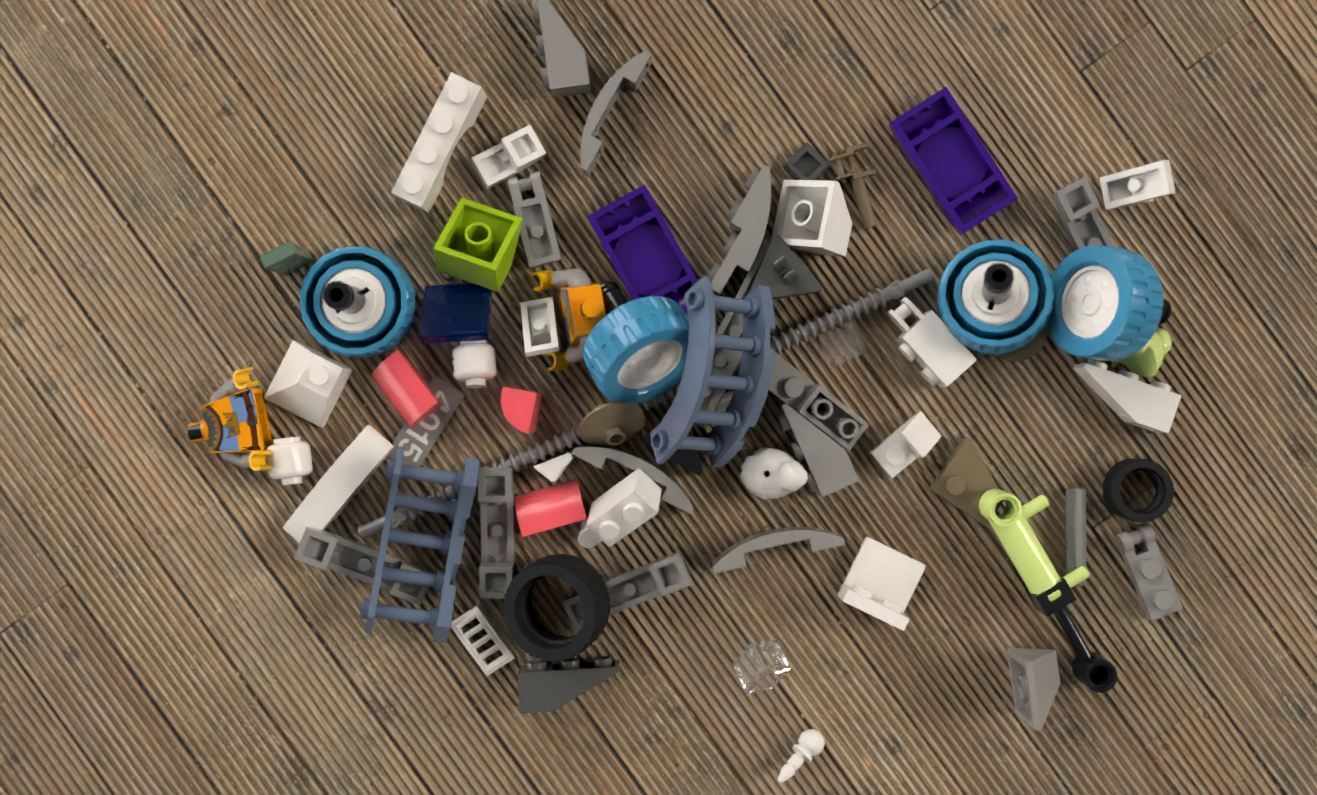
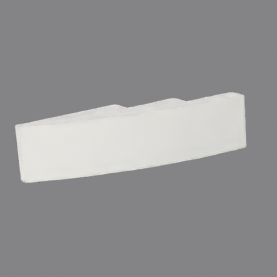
(340, 483)

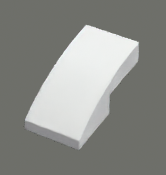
(509, 157)

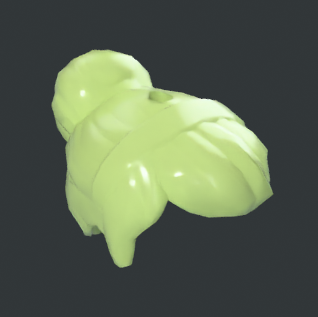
(1150, 357)

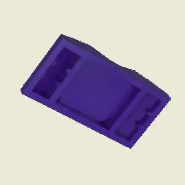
(952, 161)
(643, 248)

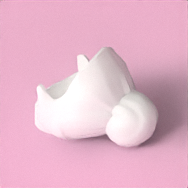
(784, 477)

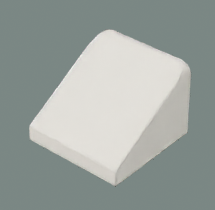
(555, 467)

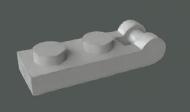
(537, 225)
(1148, 572)

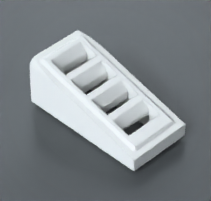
(458, 625)

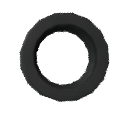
(1162, 498)

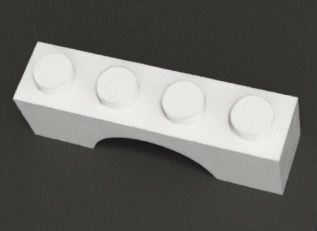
(449, 119)

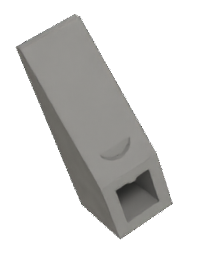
(565, 58)
(825, 460)

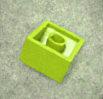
(478, 244)

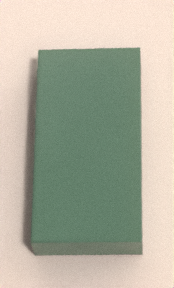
(286, 258)

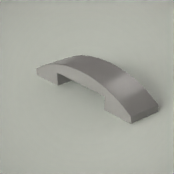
(630, 75)
(1079, 215)
(673, 492)
(497, 531)
(816, 538)
(355, 560)
(636, 586)

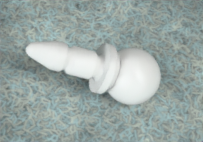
(809, 744)

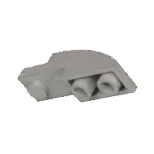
(750, 221)
(815, 404)

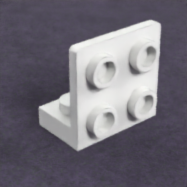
(881, 582)

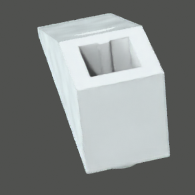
(1135, 402)

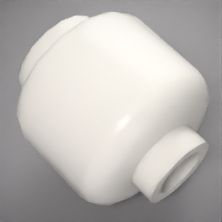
(474, 363)
(290, 460)

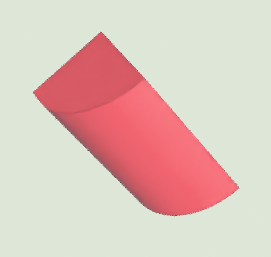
(405, 388)
(521, 408)
(550, 507)

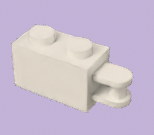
(930, 345)
(620, 510)

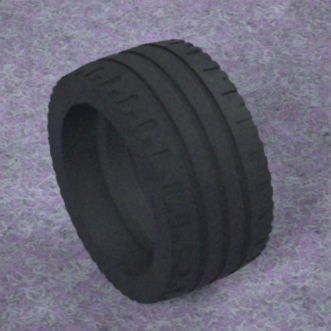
(526, 628)

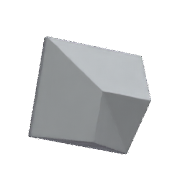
(1034, 683)

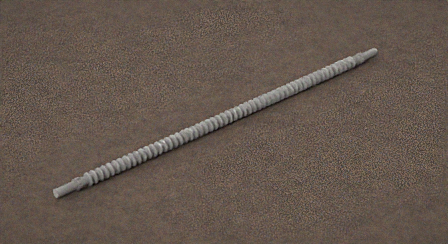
(549, 447)

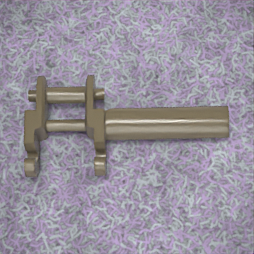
(857, 183)

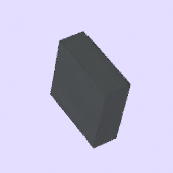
(806, 164)

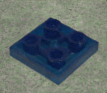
(455, 313)

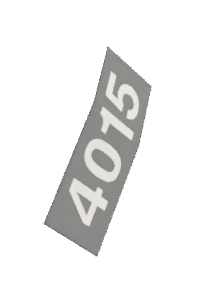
(422, 437)

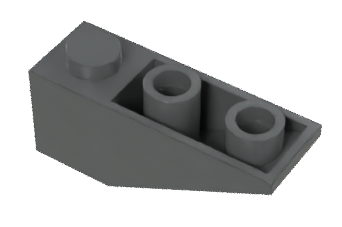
(550, 686)

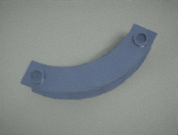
(749, 387)
(449, 544)

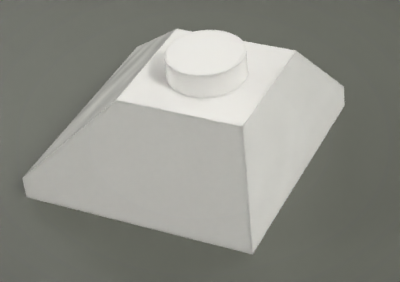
(813, 217)
(308, 383)

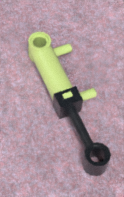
(1044, 585)

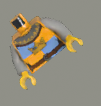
(580, 310)
(236, 423)

